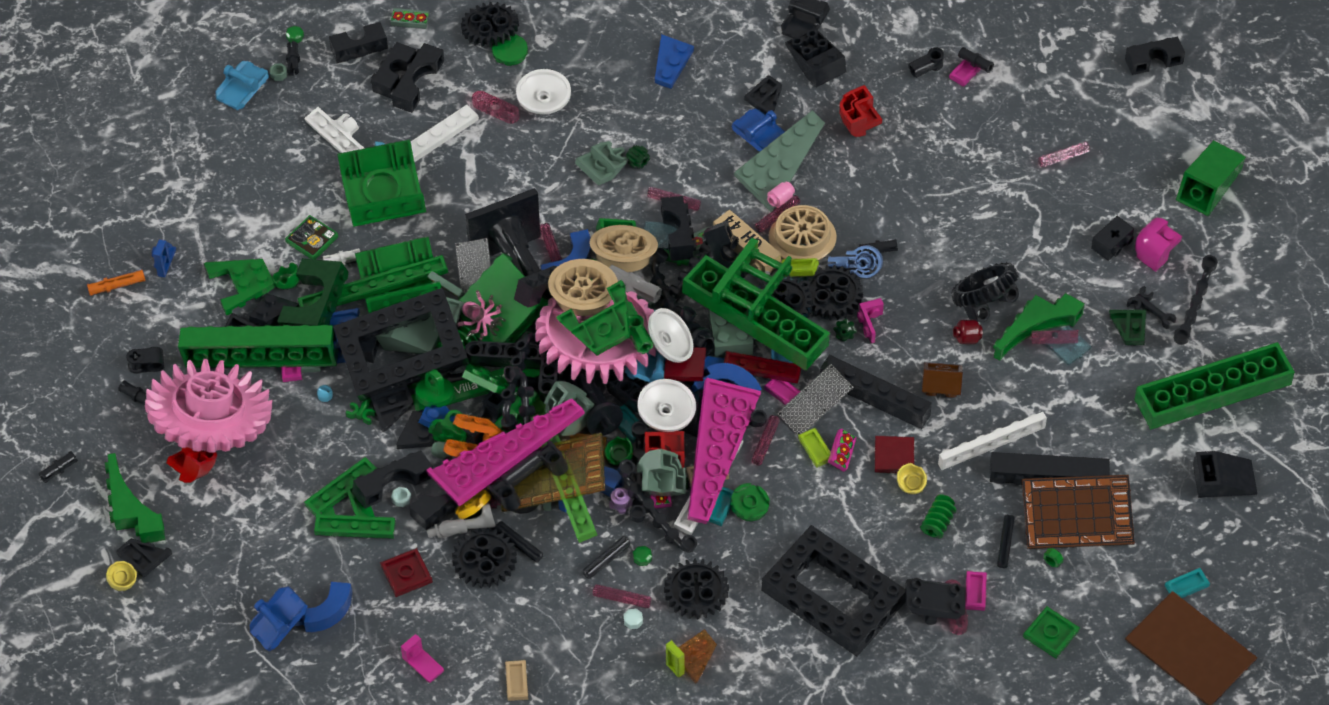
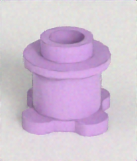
(620, 500)

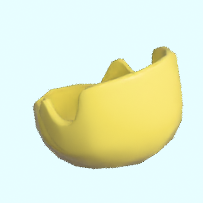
(911, 479)
(121, 576)

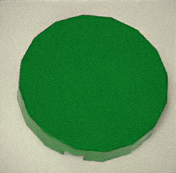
(511, 52)
(749, 502)

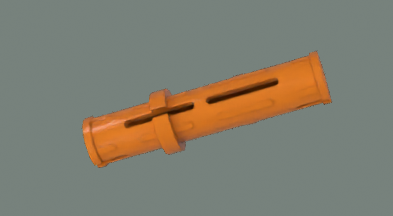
(107, 285)

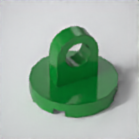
(434, 390)
(444, 429)

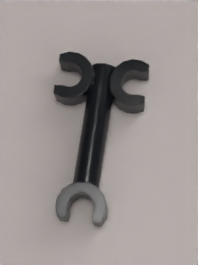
(1143, 299)

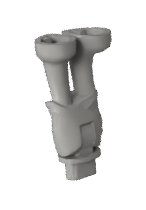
(460, 526)

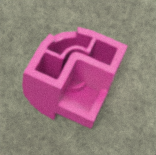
(1155, 243)

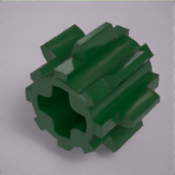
(638, 156)

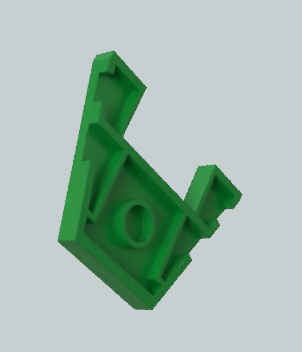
(248, 277)
(606, 327)
(482, 377)

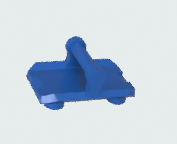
(758, 128)
(276, 617)

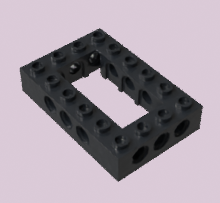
(413, 369)
(851, 634)

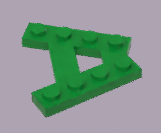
(363, 523)

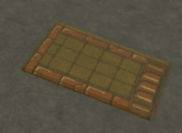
(583, 476)

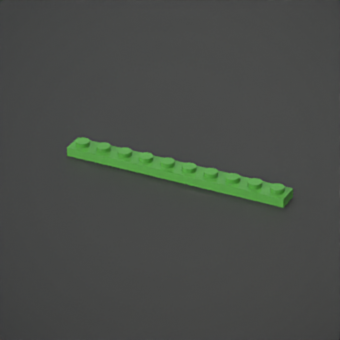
(574, 506)

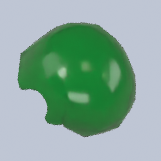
(286, 277)
(618, 450)

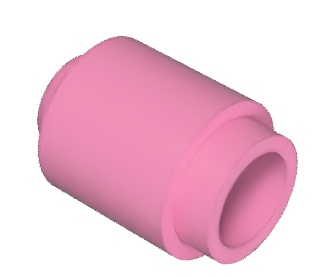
(780, 194)

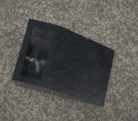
(817, 57)
(1223, 475)

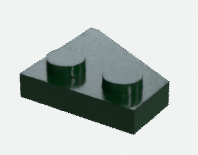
(1130, 325)

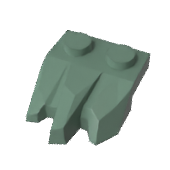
(602, 162)

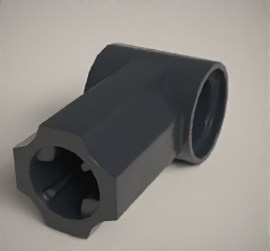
(928, 62)

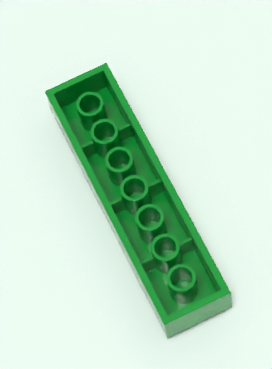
(775, 327)
(259, 346)
(1214, 385)

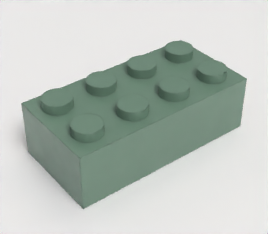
(728, 337)

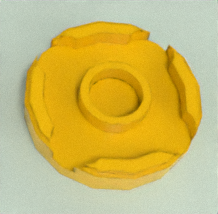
(473, 504)

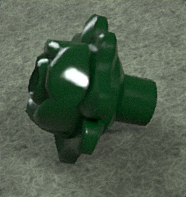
(845, 329)

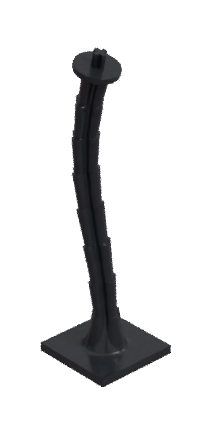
(508, 230)

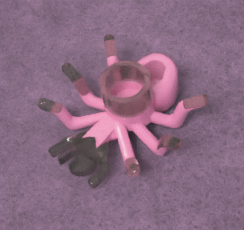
(480, 315)

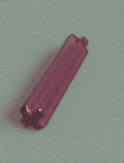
(1064, 154)
(657, 194)
(772, 217)
(550, 242)
(765, 440)
(622, 596)

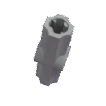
(637, 284)

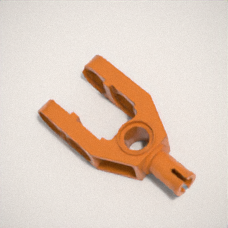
(473, 424)

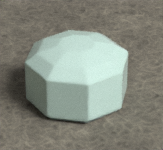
(401, 497)
(633, 618)

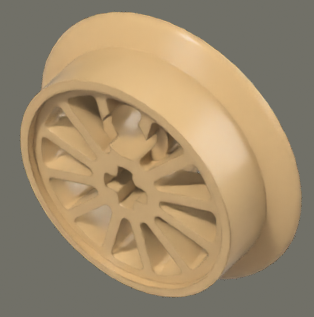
(802, 233)
(624, 247)
(582, 295)

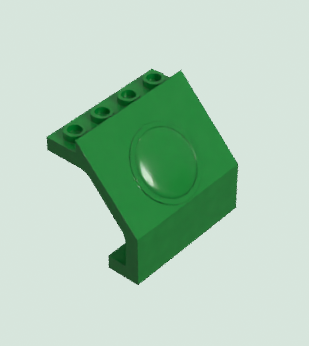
(381, 183)
(392, 257)

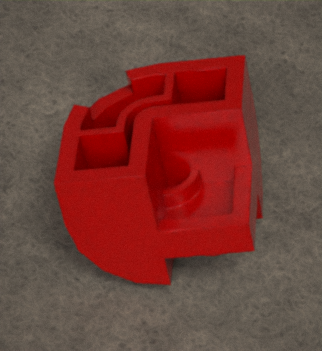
(858, 111)
(667, 441)
(192, 464)

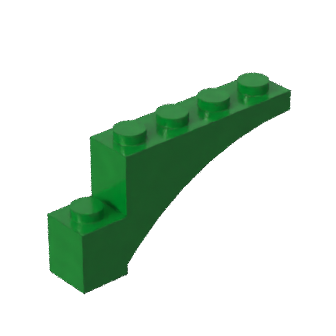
(1039, 315)
(128, 510)

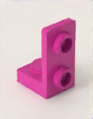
(869, 310)
(420, 660)

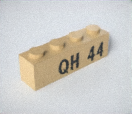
(745, 233)

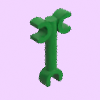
(362, 412)

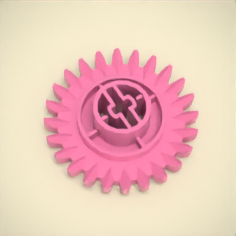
(572, 351)
(208, 408)

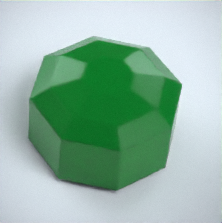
(295, 34)
(642, 555)
(1053, 557)

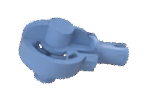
(860, 261)

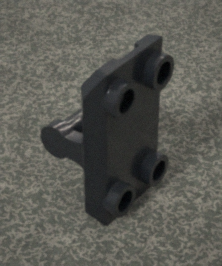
(804, 16)
(934, 599)

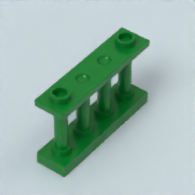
(742, 264)

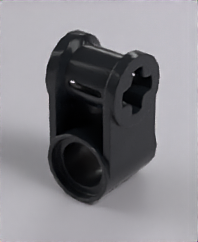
(146, 359)

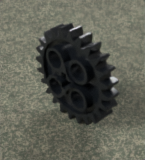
(479, 30)
(827, 286)
(793, 293)
(484, 557)
(676, 589)

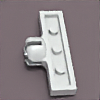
(337, 131)

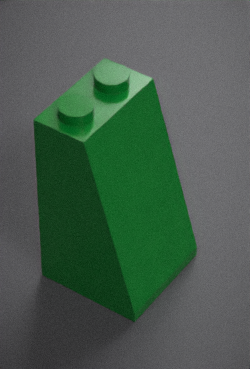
(1209, 177)

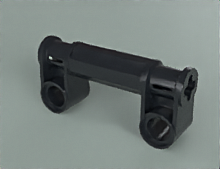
(547, 456)

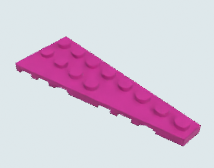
(722, 424)
(495, 456)

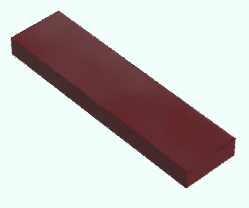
(765, 367)

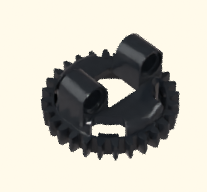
(975, 296)

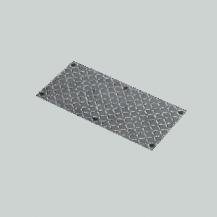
(472, 261)
(815, 400)

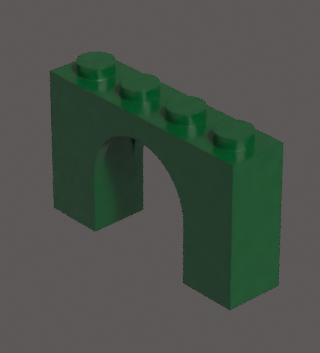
(319, 273)

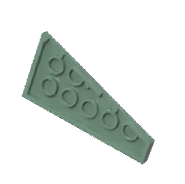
(780, 158)

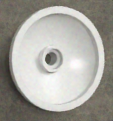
(543, 91)
(670, 335)
(670, 397)

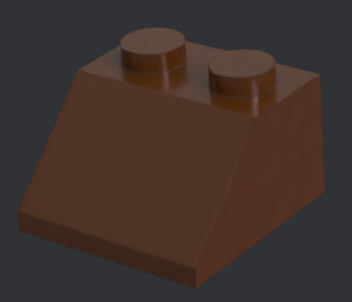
(942, 379)

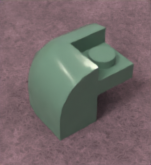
(562, 392)
(662, 473)

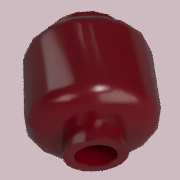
(968, 332)

